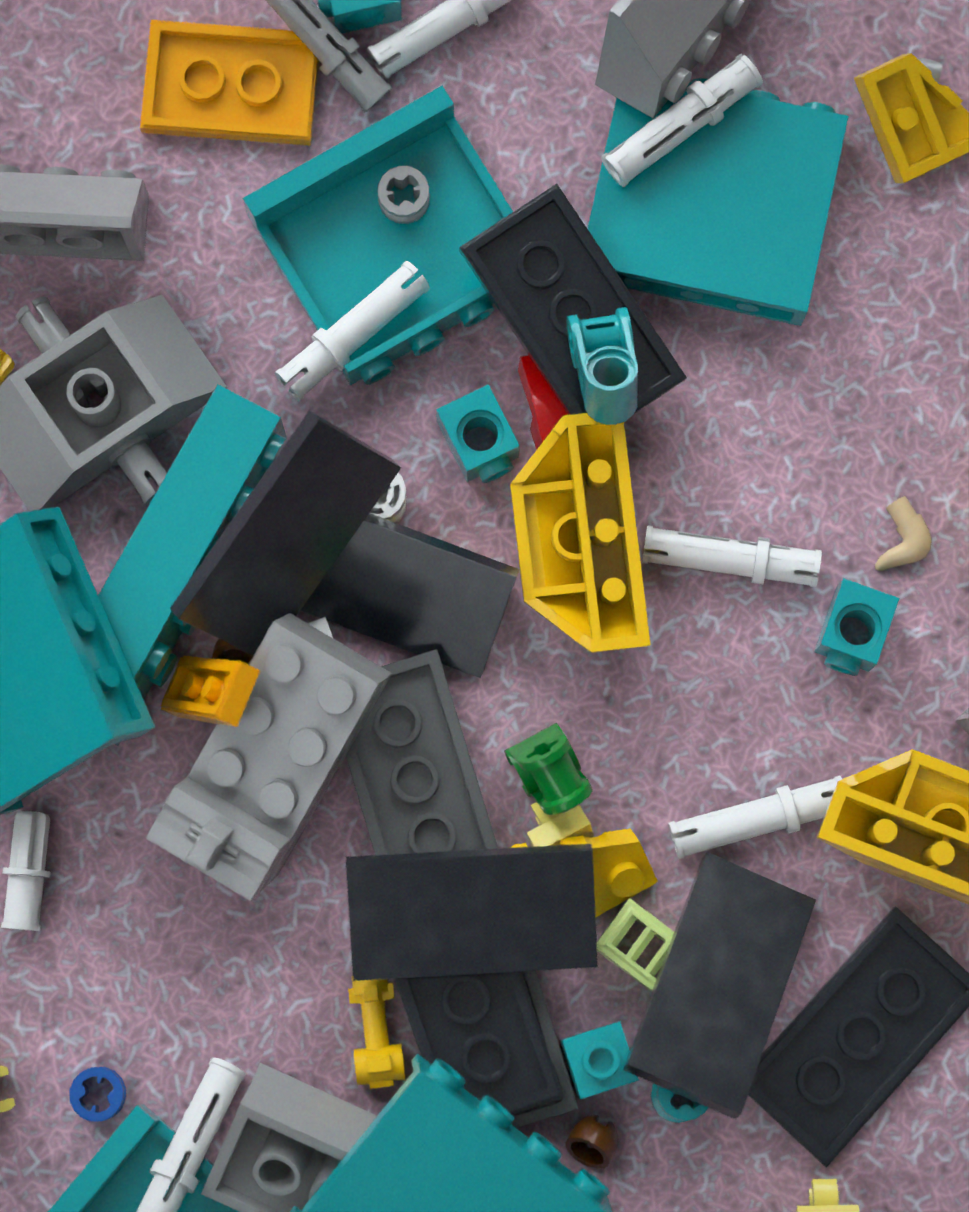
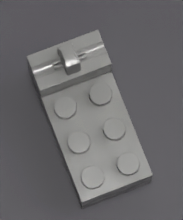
(268, 774)

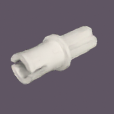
(26, 871)

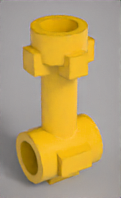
(378, 1062)

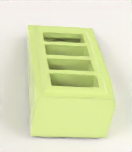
(617, 930)

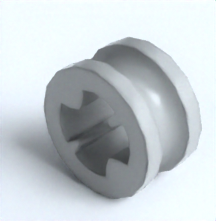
(400, 178)

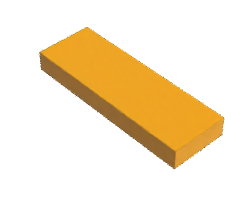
(210, 690)

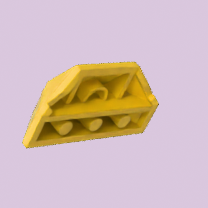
(581, 536)
(906, 821)

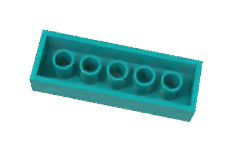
(188, 514)

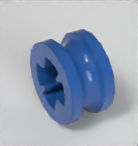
(80, 1090)

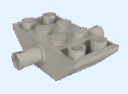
(128, 355)

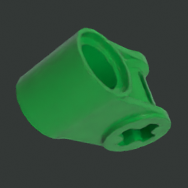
(550, 770)

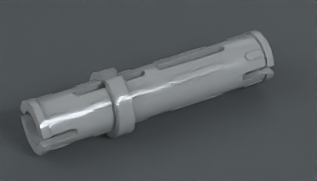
(333, 50)

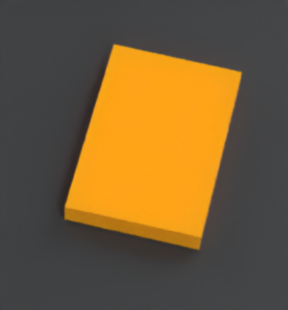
(228, 83)

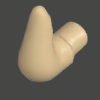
(914, 533)

